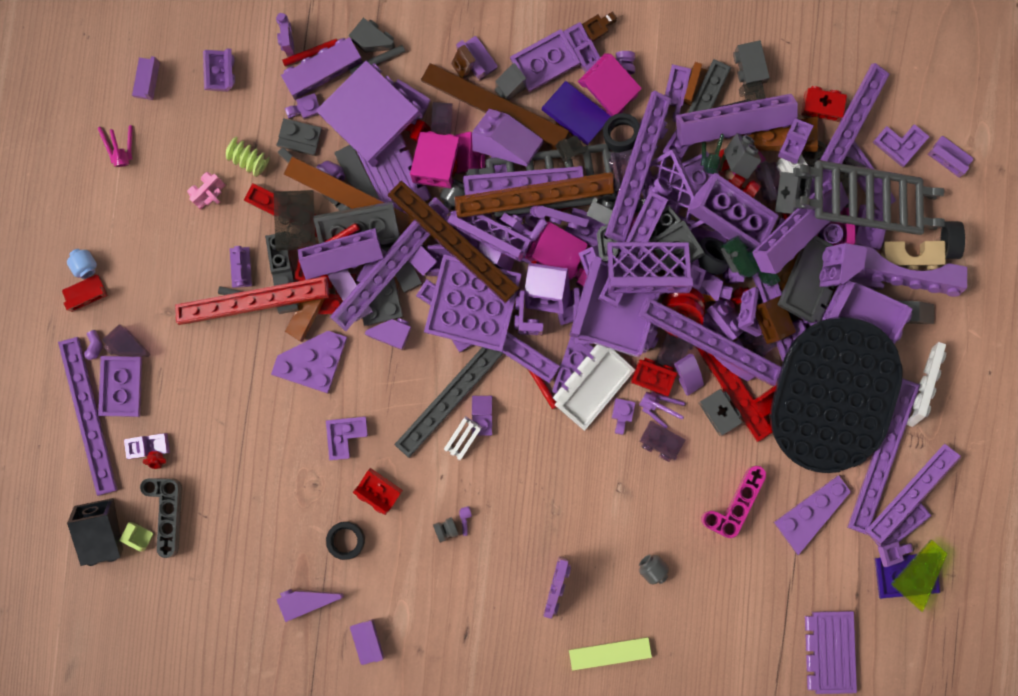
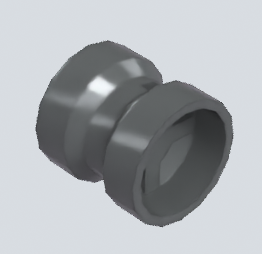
(445, 529)

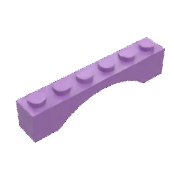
(948, 279)

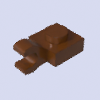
(597, 27)

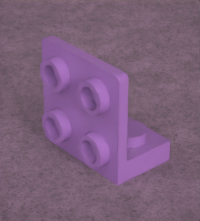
(532, 326)

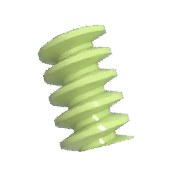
(245, 157)

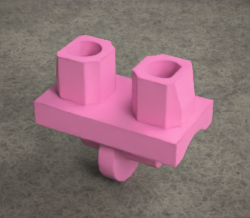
(207, 192)

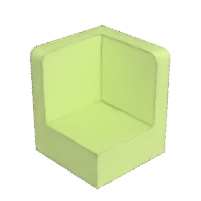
(136, 536)

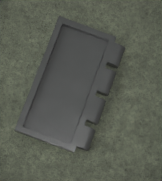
(803, 291)

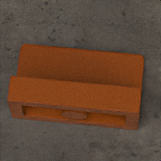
(695, 80)

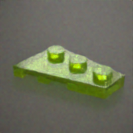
(920, 575)

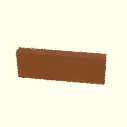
(303, 319)

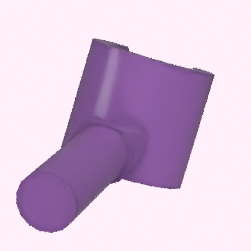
(465, 513)

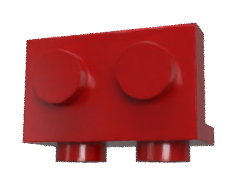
(654, 377)
(377, 491)

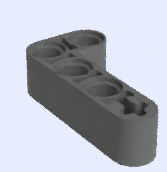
(163, 516)

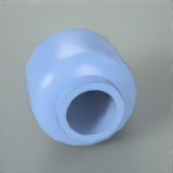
(81, 263)

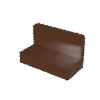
(774, 321)

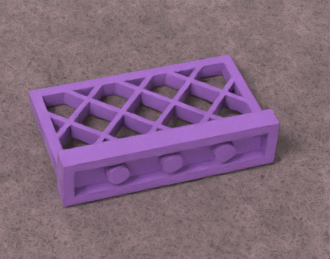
(685, 183)
(654, 283)

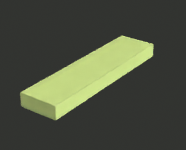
(610, 653)

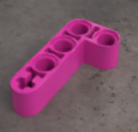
(738, 499)

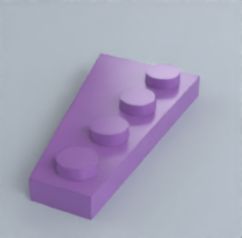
(807, 517)

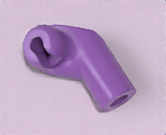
(95, 345)

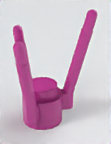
(118, 157)

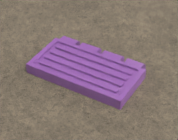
(391, 169)
(833, 652)

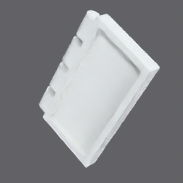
(594, 386)

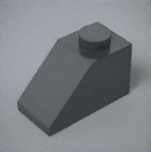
(510, 83)
(922, 312)

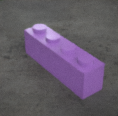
(321, 68)
(340, 254)

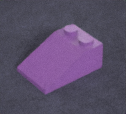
(505, 138)

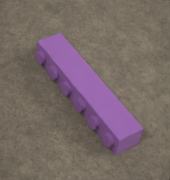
(736, 118)
(794, 233)

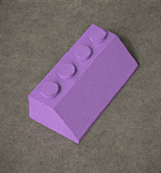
(732, 212)

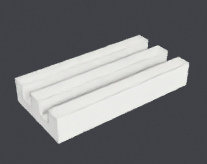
(454, 450)

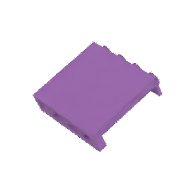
(369, 111)
(867, 304)
(611, 326)

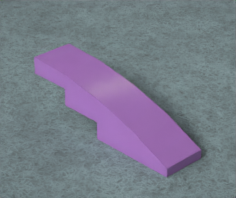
(582, 46)

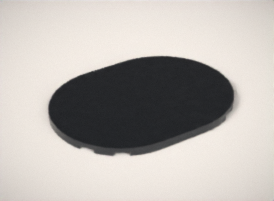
(836, 394)

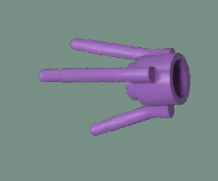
(650, 402)

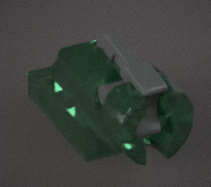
(743, 261)

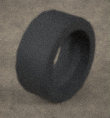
(613, 122)
(954, 239)
(710, 263)
(330, 540)

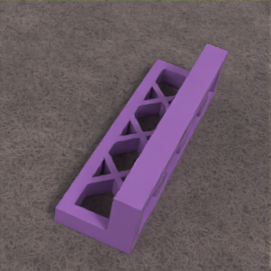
(485, 237)

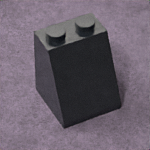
(95, 532)

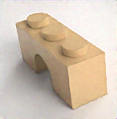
(930, 256)

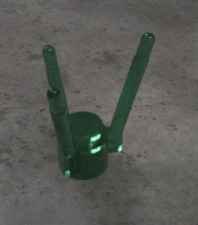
(712, 163)

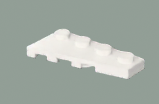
(921, 405)

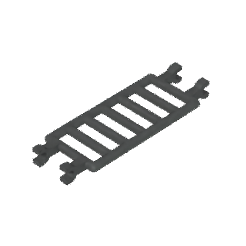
(548, 155)
(817, 203)

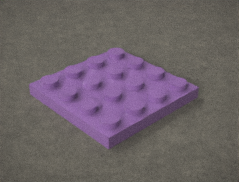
(467, 308)

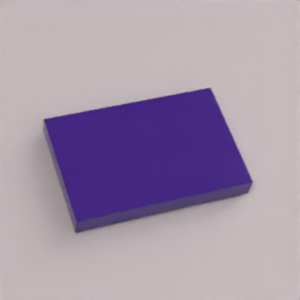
(576, 113)
(887, 575)

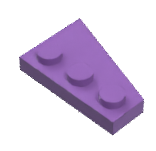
(572, 359)

